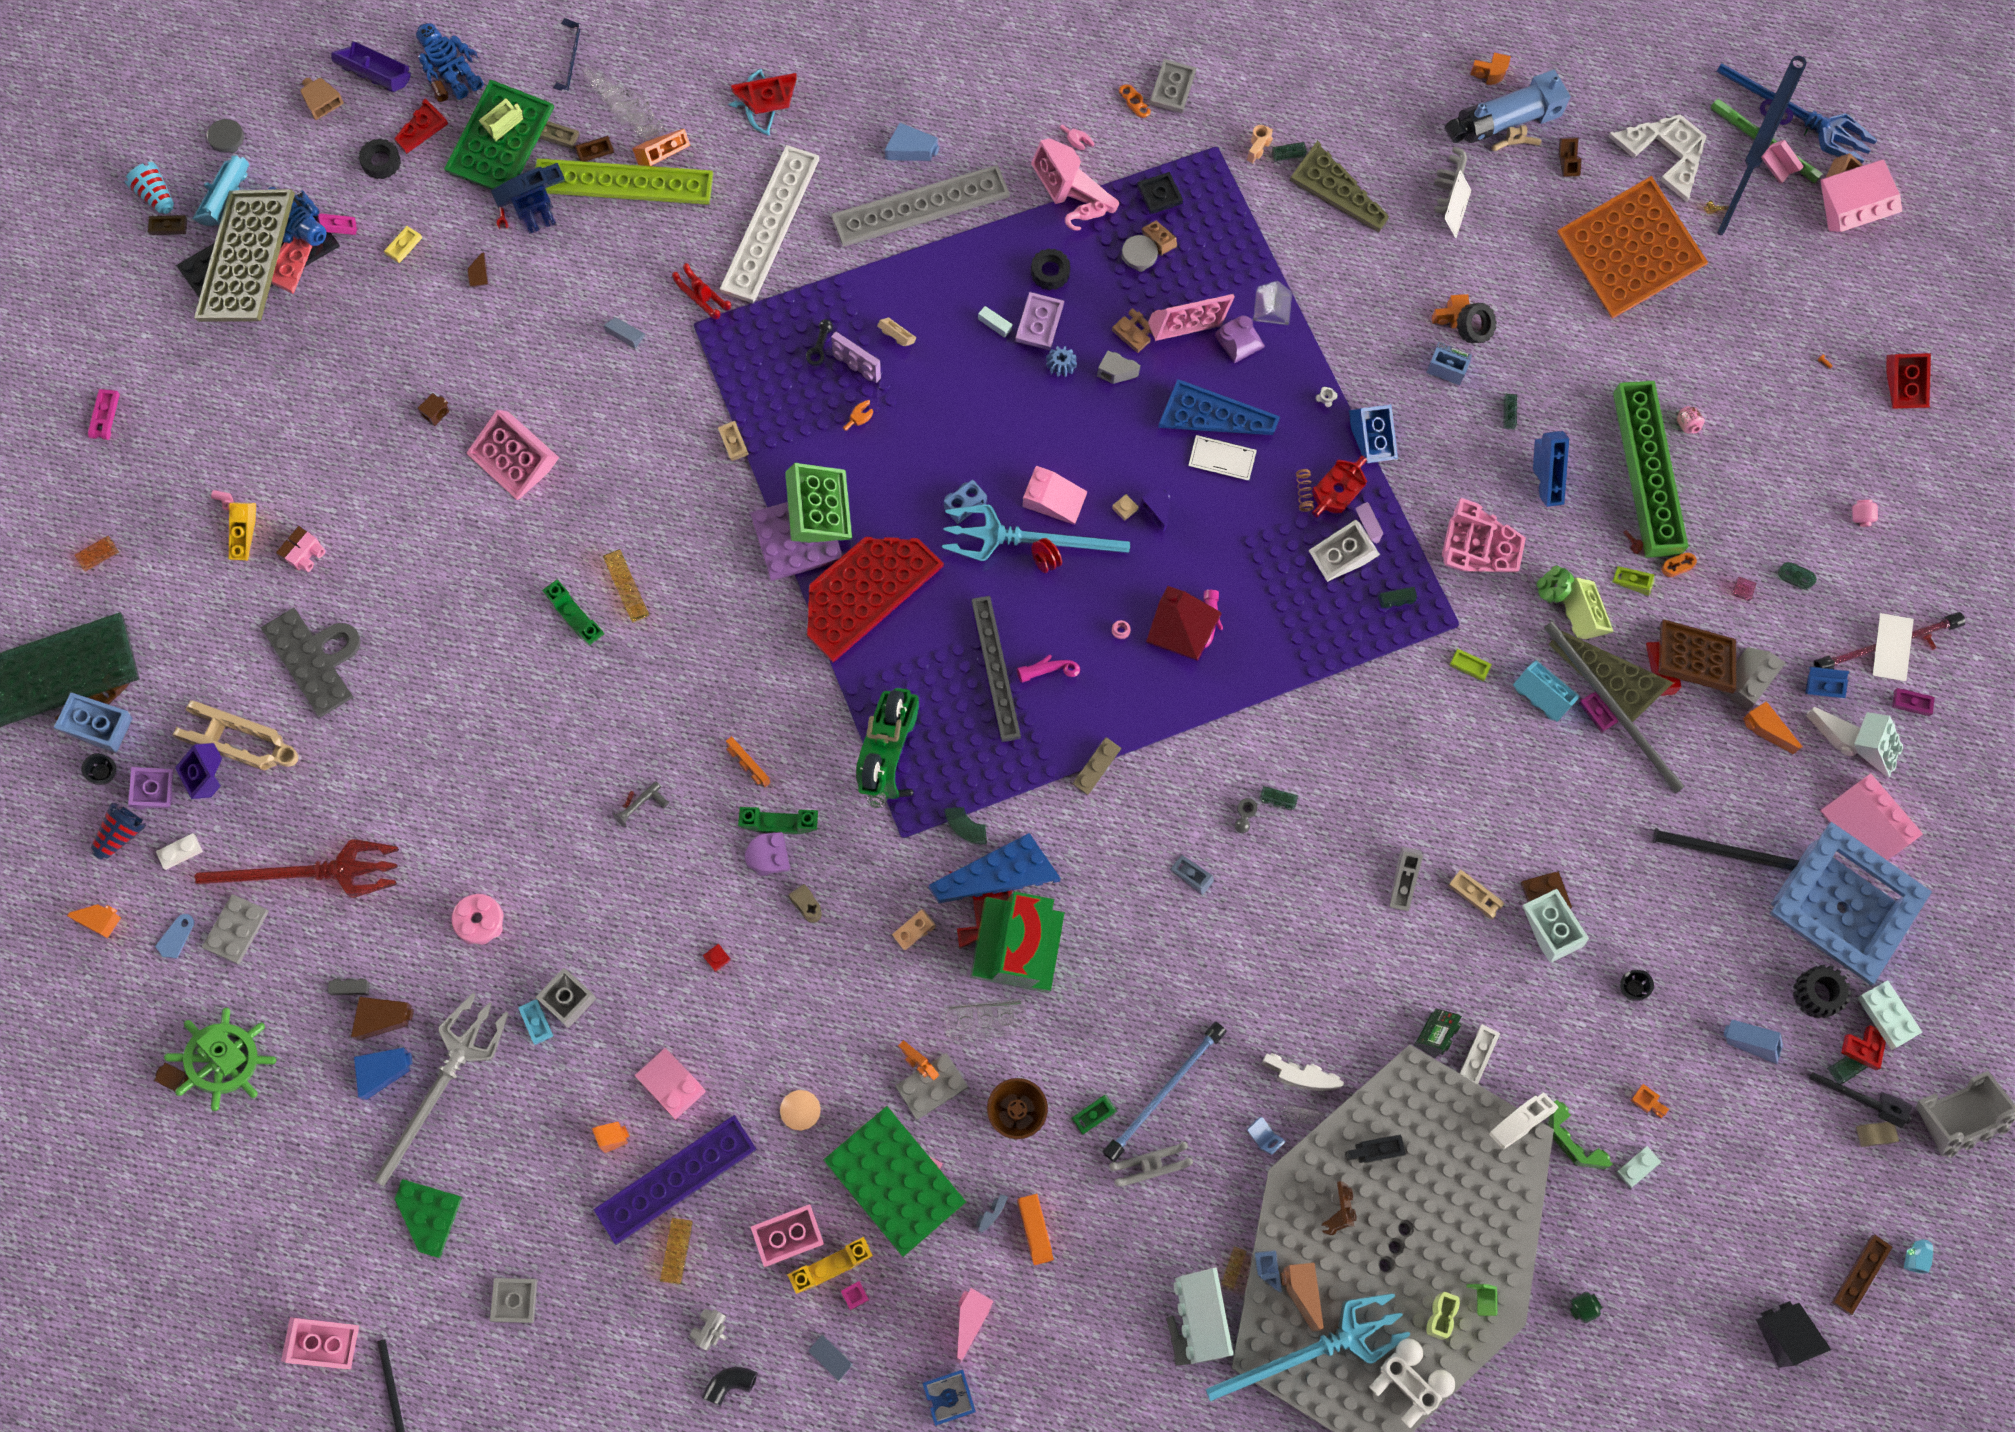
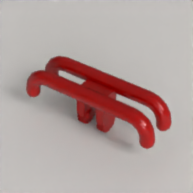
(701, 292)

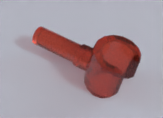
(1636, 545)

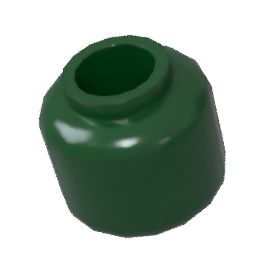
(1585, 1307)

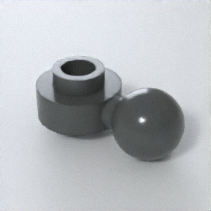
(1242, 825)

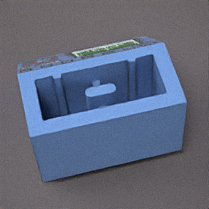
(1449, 363)

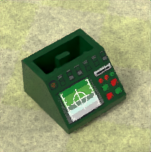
(1437, 1032)

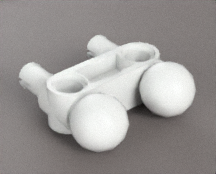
(1440, 1382)

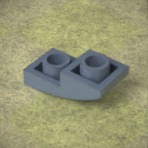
(986, 1221)

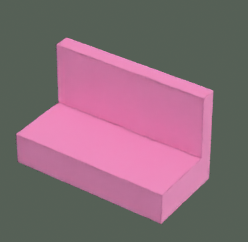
(1781, 160)

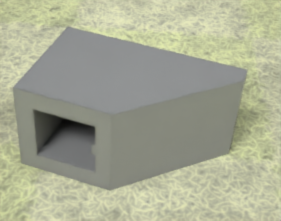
(1117, 369)

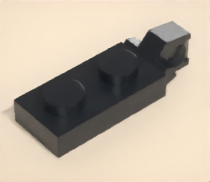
(1377, 1149)

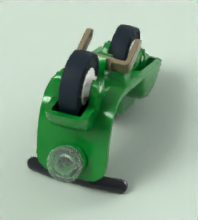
(883, 744)

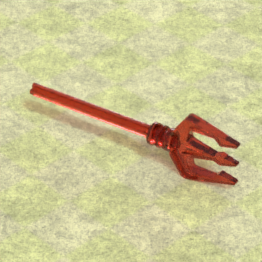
(343, 869)

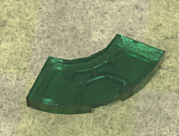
(965, 827)

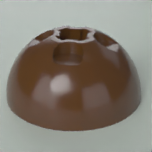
(1019, 1097)

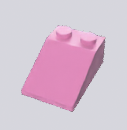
(1053, 496)
(670, 1083)
(320, 1343)

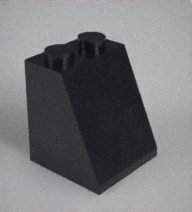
(1791, 1335)

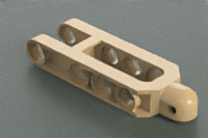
(282, 754)

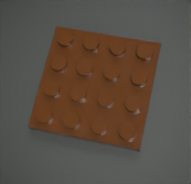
(1697, 656)

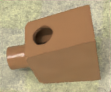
(320, 97)

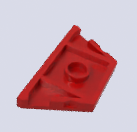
(767, 93)

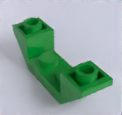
(571, 613)
(788, 823)

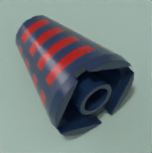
(115, 831)

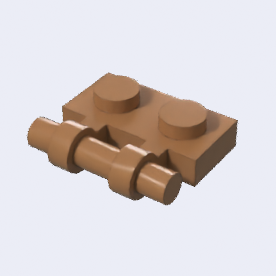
(1130, 333)

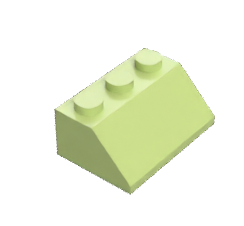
(1586, 610)

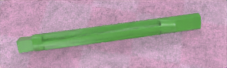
(1751, 130)

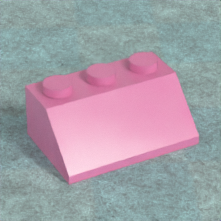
(787, 1235)

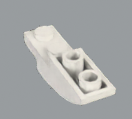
(1309, 1079)
(1523, 1119)

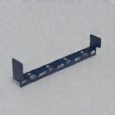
(569, 23)

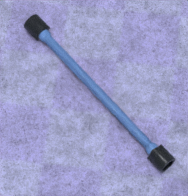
(1115, 1148)

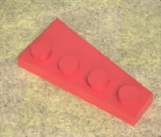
(290, 264)

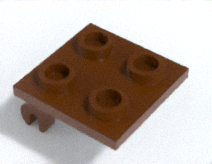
(1346, 1215)

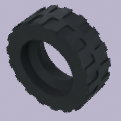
(374, 147)
(1050, 282)
(1488, 321)

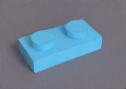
(535, 1021)

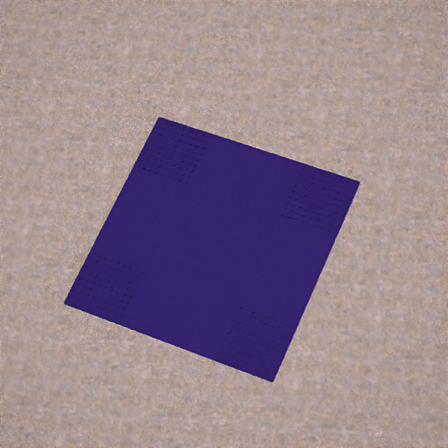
(991, 412)

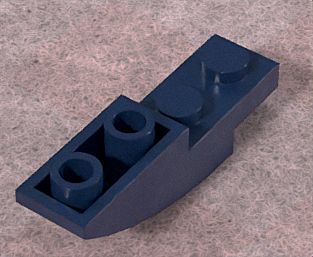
(527, 181)

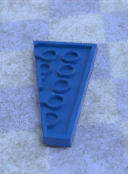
(1205, 410)
(1003, 870)

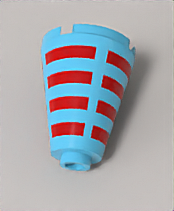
(150, 186)

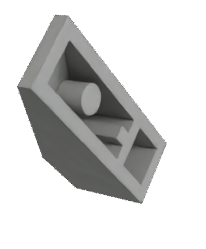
(1405, 878)

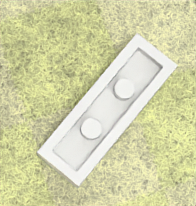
(1479, 1053)

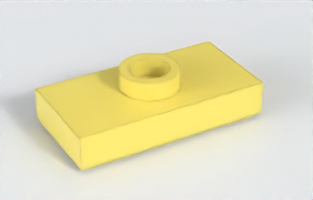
(403, 244)

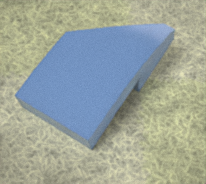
(1268, 1268)

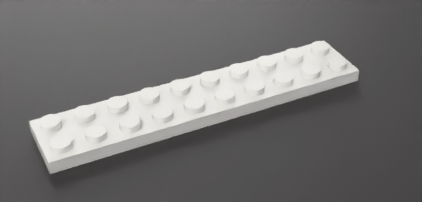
(769, 224)

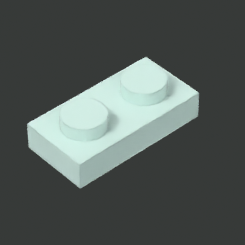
(1638, 1167)

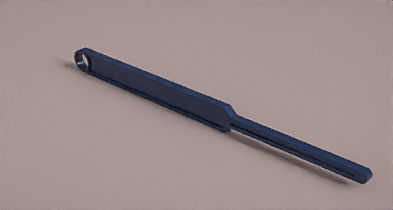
(1766, 132)

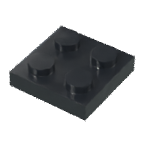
(1160, 193)

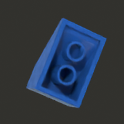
(1374, 432)

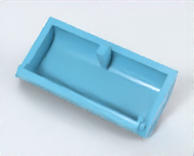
(227, 179)

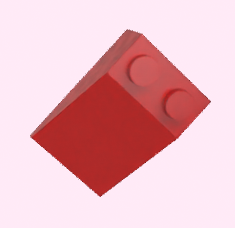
(1909, 380)

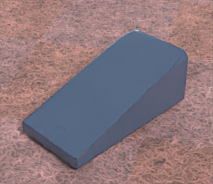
(1193, 875)

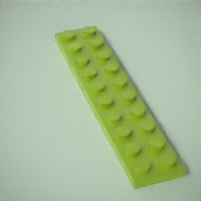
(632, 181)

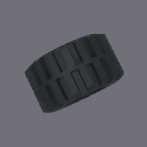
(1811, 1002)

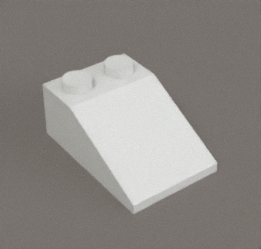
(1344, 551)

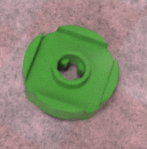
(1547, 582)

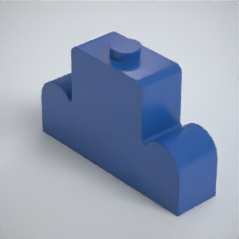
(1550, 466)

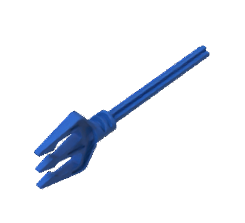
(1827, 128)

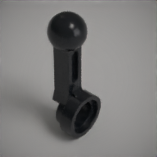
(825, 327)

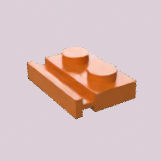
(916, 1059)

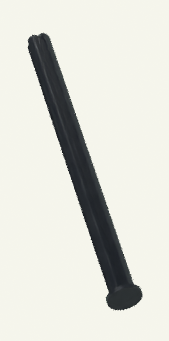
(1724, 850)

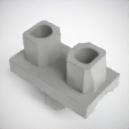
(711, 1331)

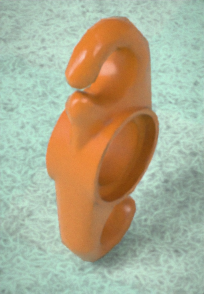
(1134, 107)

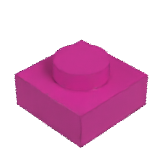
(854, 1295)

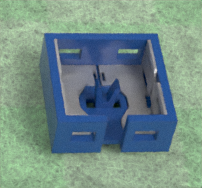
(959, 1395)

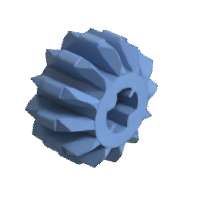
(1061, 361)

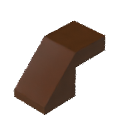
(1568, 156)

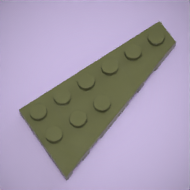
(1334, 185)

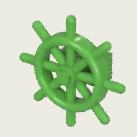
(222, 1057)

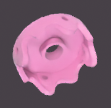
(487, 928)

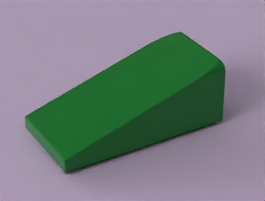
(1094, 1114)

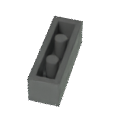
(348, 987)

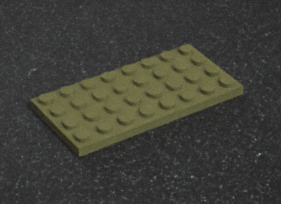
(244, 255)

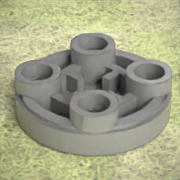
(1139, 252)

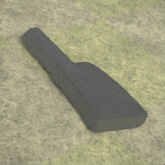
(1178, 1342)

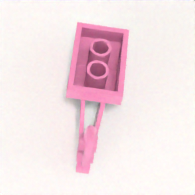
(1060, 173)

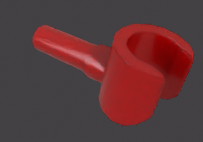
(502, 219)

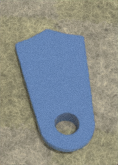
(175, 937)

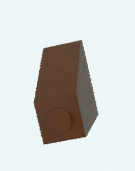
(379, 1017)

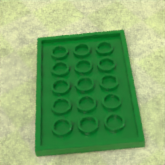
(494, 162)
(894, 1181)

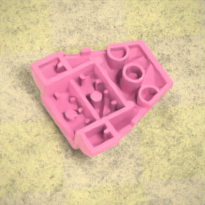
(1481, 542)

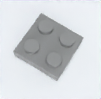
(513, 1300)

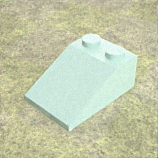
(1554, 926)

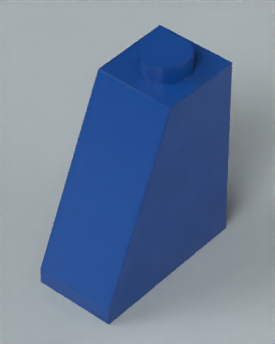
(379, 1070)

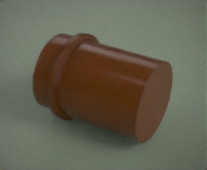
(439, 91)

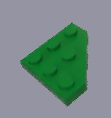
(427, 1214)

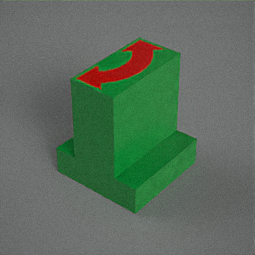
(1018, 942)

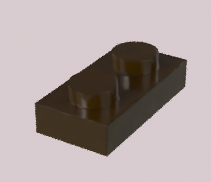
(167, 225)

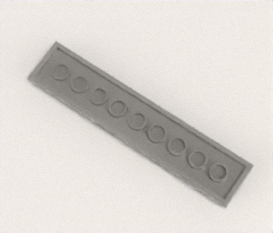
(920, 205)

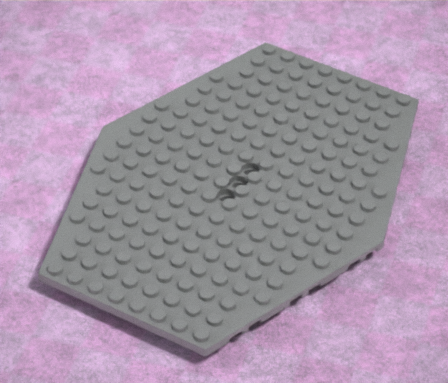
(1467, 1221)

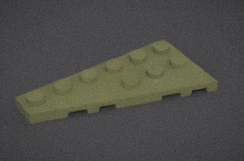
(1627, 683)

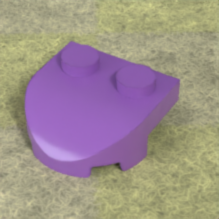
(767, 854)

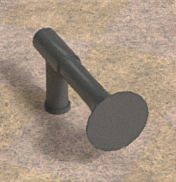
(650, 791)

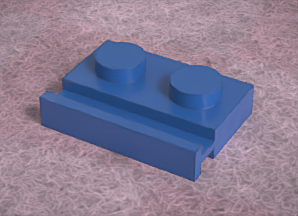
(1827, 682)

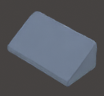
(624, 332)
(830, 1357)

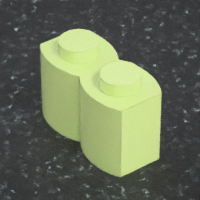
(1444, 1309)

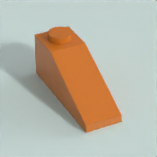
(660, 147)
(1768, 725)

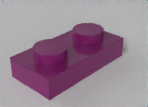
(1913, 702)
(1598, 712)

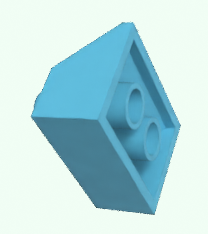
(1546, 691)

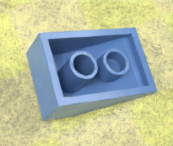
(94, 722)

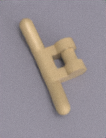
(1511, 139)

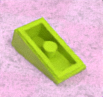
(1634, 580)

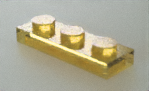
(676, 1251)

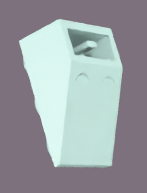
(1879, 742)

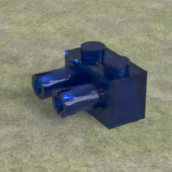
(532, 203)

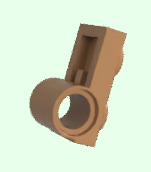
(1161, 236)

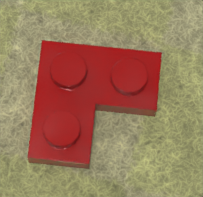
(1865, 1051)

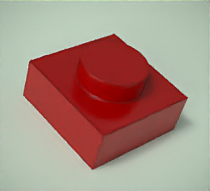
(716, 957)

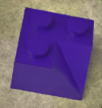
(198, 770)

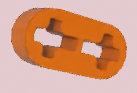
(1681, 568)

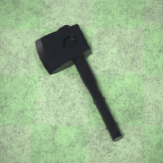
(1888, 1107)

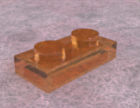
(96, 553)

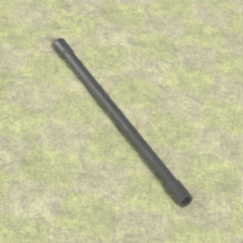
(1671, 779)

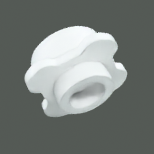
(1326, 392)

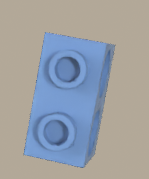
(960, 497)

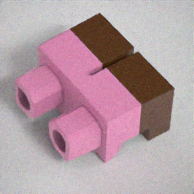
(300, 549)

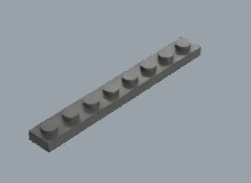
(996, 669)

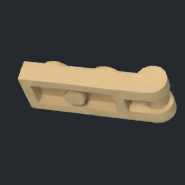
(1476, 894)

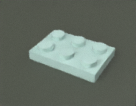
(1889, 1015)

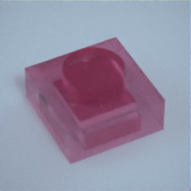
(1744, 588)

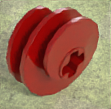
(1046, 555)

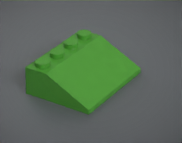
(817, 503)

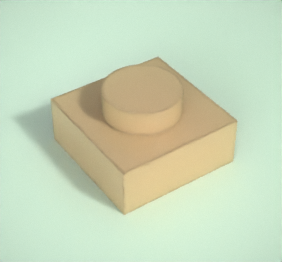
(1125, 507)

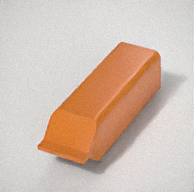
(1035, 1229)

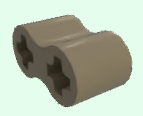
(1877, 1134)

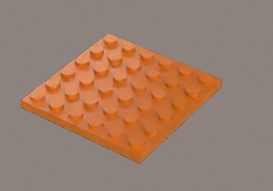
(1632, 247)

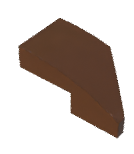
(477, 272)

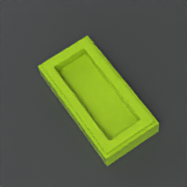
(1470, 665)

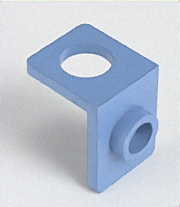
(1264, 1136)

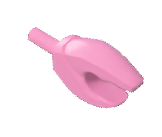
(1075, 136)

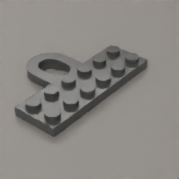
(309, 663)

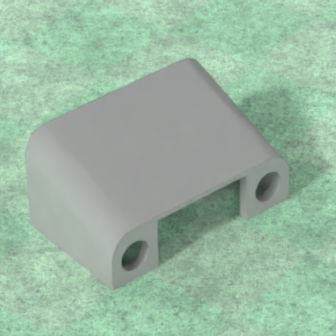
(1967, 1115)

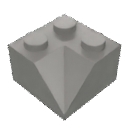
(565, 997)

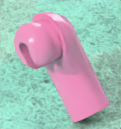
(224, 497)

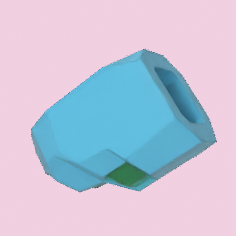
(1919, 1257)

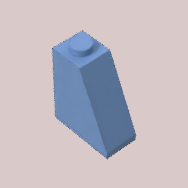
(911, 145)
(1754, 1040)

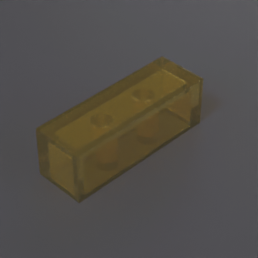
(1233, 1267)

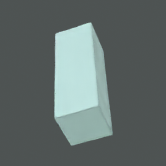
(994, 321)

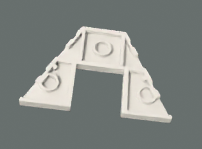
(1676, 135)

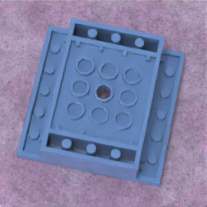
(1872, 920)

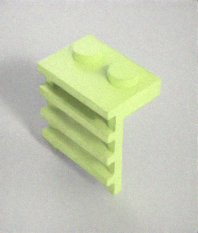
(501, 119)

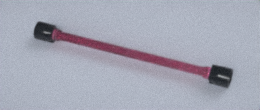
(1951, 622)

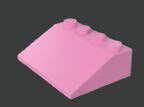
(1860, 196)
(1189, 317)
(511, 454)
(1872, 818)
(973, 1311)

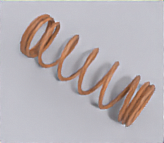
(1304, 503)

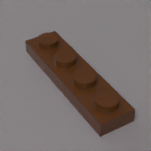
(1862, 1275)

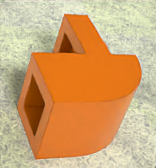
(1492, 71)
(1450, 314)

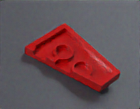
(421, 127)

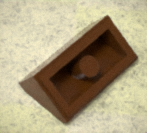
(594, 149)

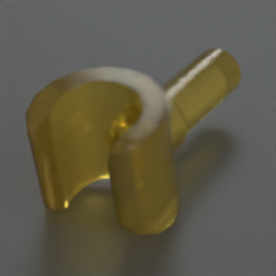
(1711, 208)

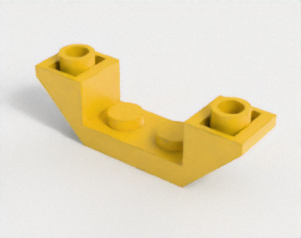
(830, 1267)

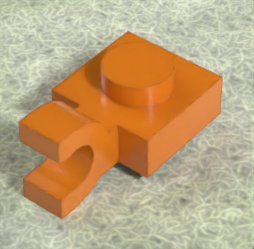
(1647, 1100)

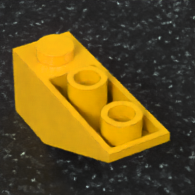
(241, 527)

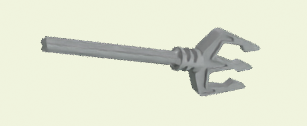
(460, 1050)

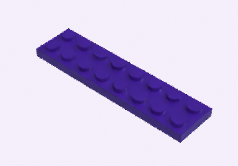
(675, 1180)

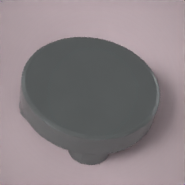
(225, 135)

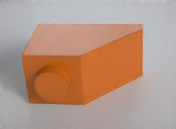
(97, 918)
(611, 1136)

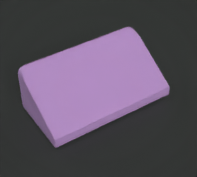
(1370, 522)

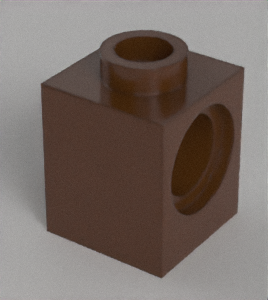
(434, 409)
(170, 1076)

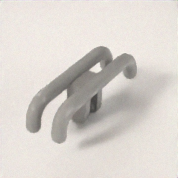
(1448, 178)
(1151, 1165)

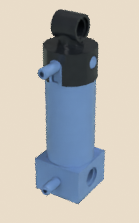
(1541, 100)

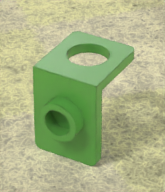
(1485, 1299)

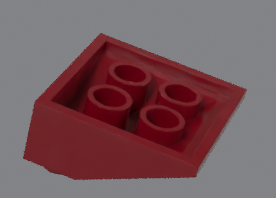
(1182, 624)

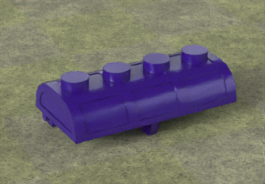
(373, 66)

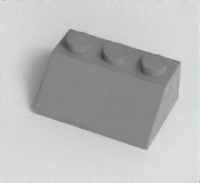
(1753, 675)

